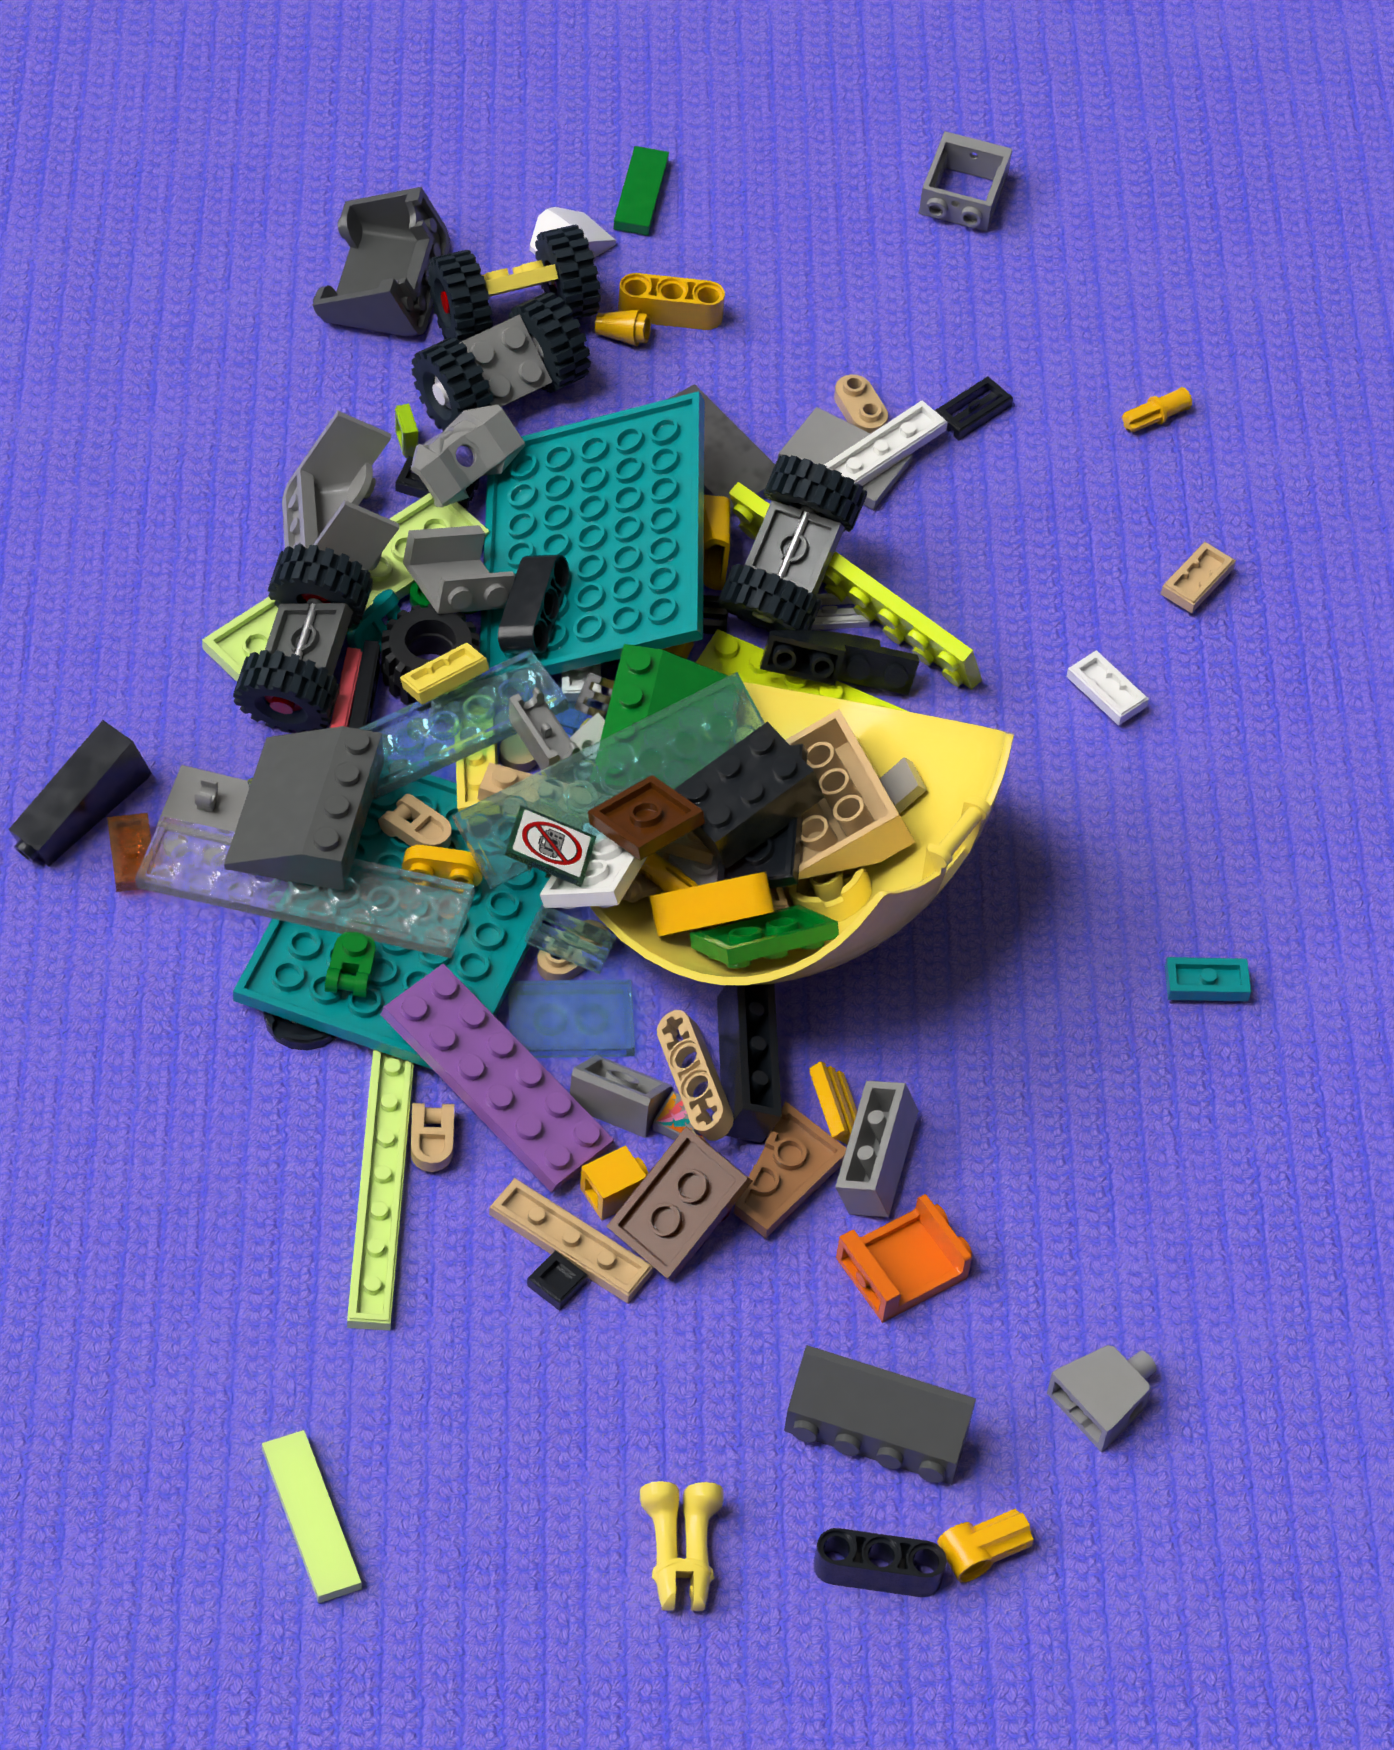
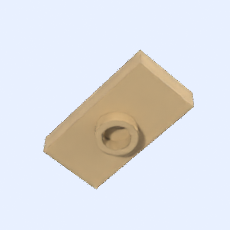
(1198, 577)

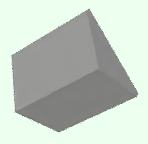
(618, 1094)

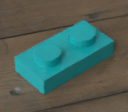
(1207, 979)

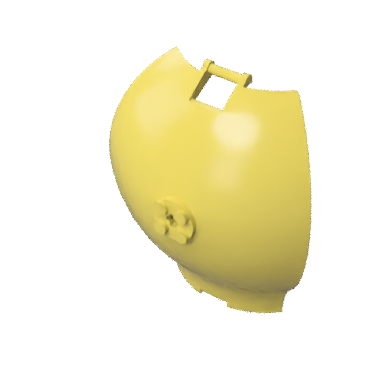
(872, 902)

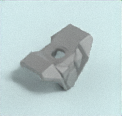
(490, 439)

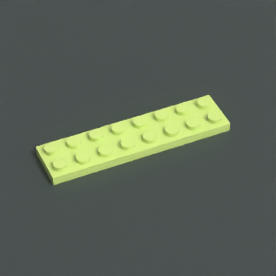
(252, 628)

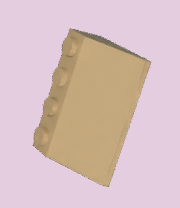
(856, 817)

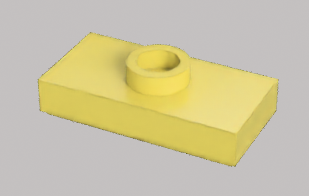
(444, 673)

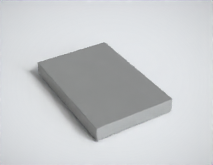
(826, 437)

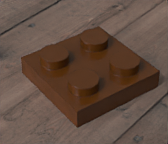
(646, 817)

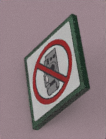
(550, 846)

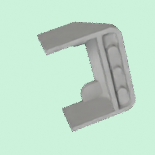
(327, 489)

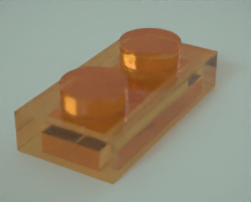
(128, 843)

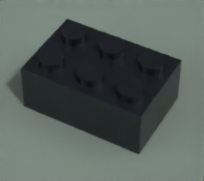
(750, 794)

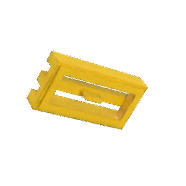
(835, 1100)

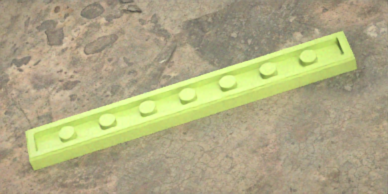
(380, 1193)

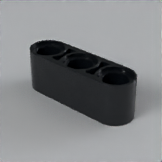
(533, 604)
(899, 1552)

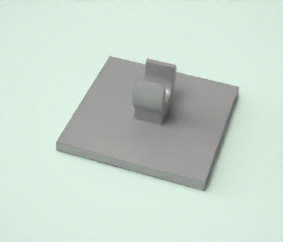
(206, 798)

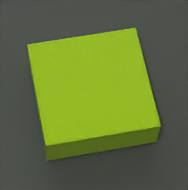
(406, 430)

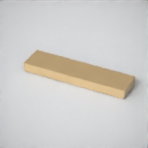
(581, 1244)

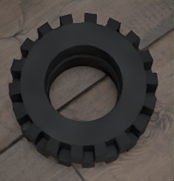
(418, 634)

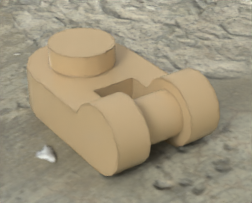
(427, 829)
(432, 1145)

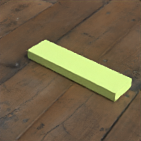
(311, 1516)

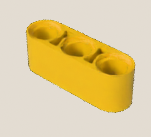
(673, 300)
(711, 903)

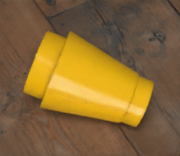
(625, 326)

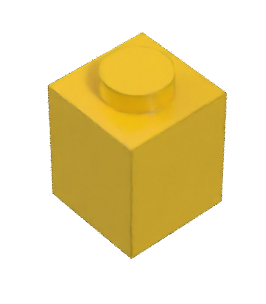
(611, 1180)

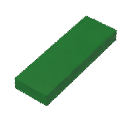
(641, 190)

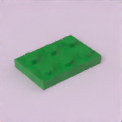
(764, 936)

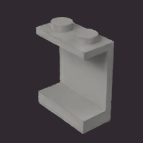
(451, 572)

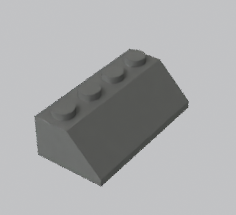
(879, 1415)

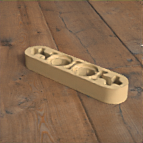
(698, 1072)

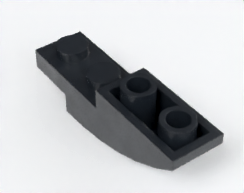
(839, 656)

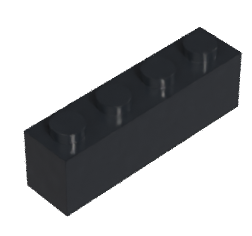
(750, 1058)

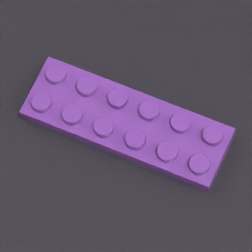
(497, 1077)

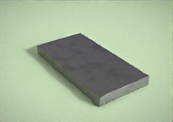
(729, 455)

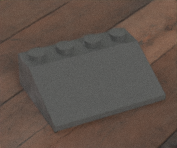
(308, 806)

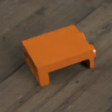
(905, 1259)

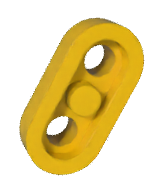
(443, 863)

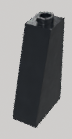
(80, 795)

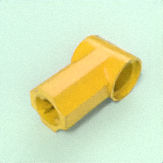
(975, 1548)

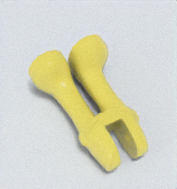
(699, 1505)

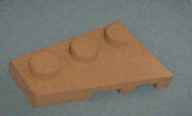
(790, 1168)

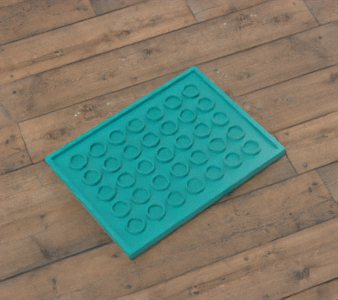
(626, 515)
(293, 959)

